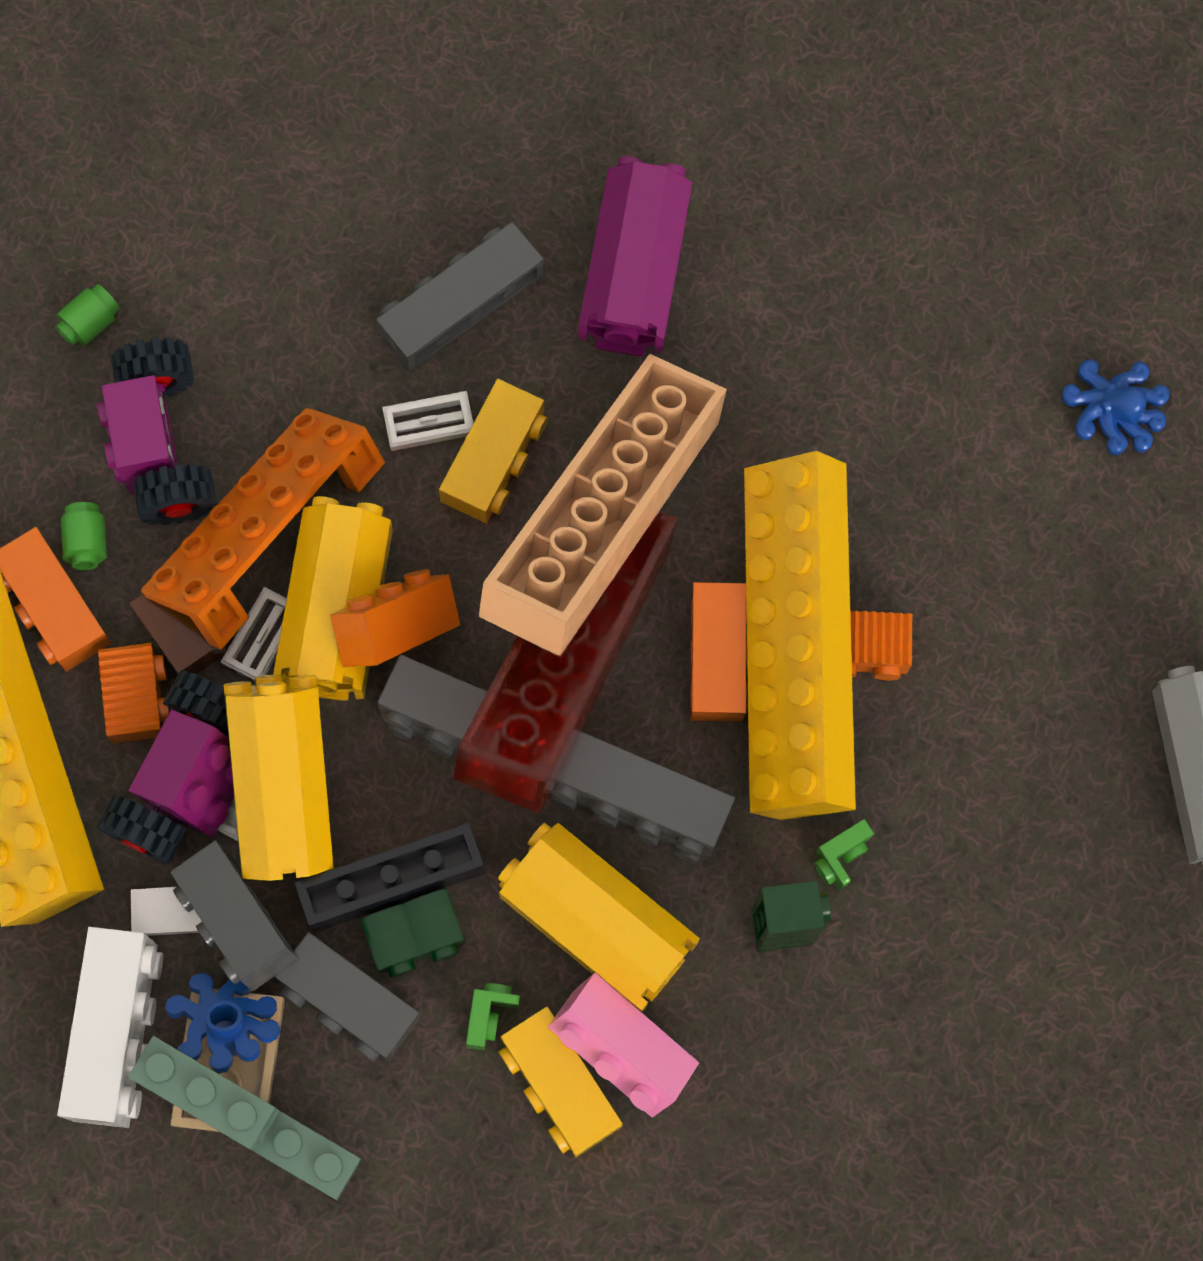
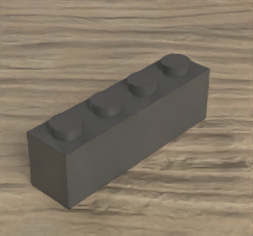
(460, 295)

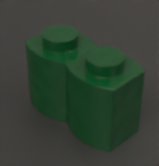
(413, 932)

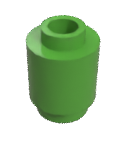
(87, 316)
(83, 535)

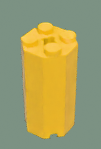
(336, 558)
(278, 777)
(596, 914)

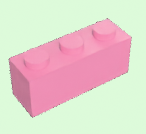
(623, 1045)

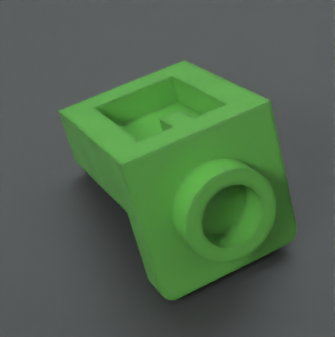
(846, 845)
(482, 1021)

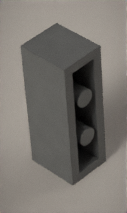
(232, 917)
(347, 999)

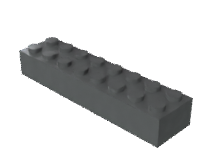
(595, 775)

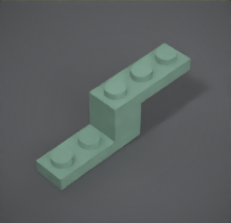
(244, 1118)

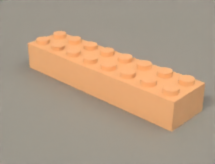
(601, 505)

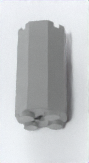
(1180, 720)

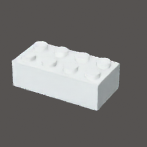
(109, 1027)

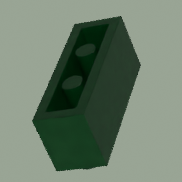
(789, 915)

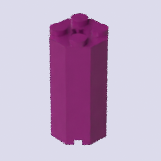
(635, 257)

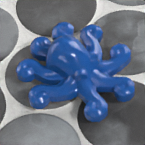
(1117, 405)
(224, 1022)

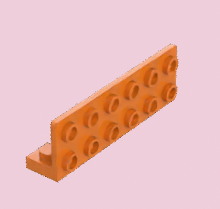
(254, 513)

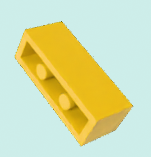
(493, 452)
(559, 1085)

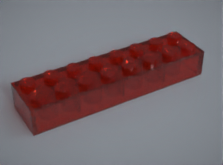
(545, 698)

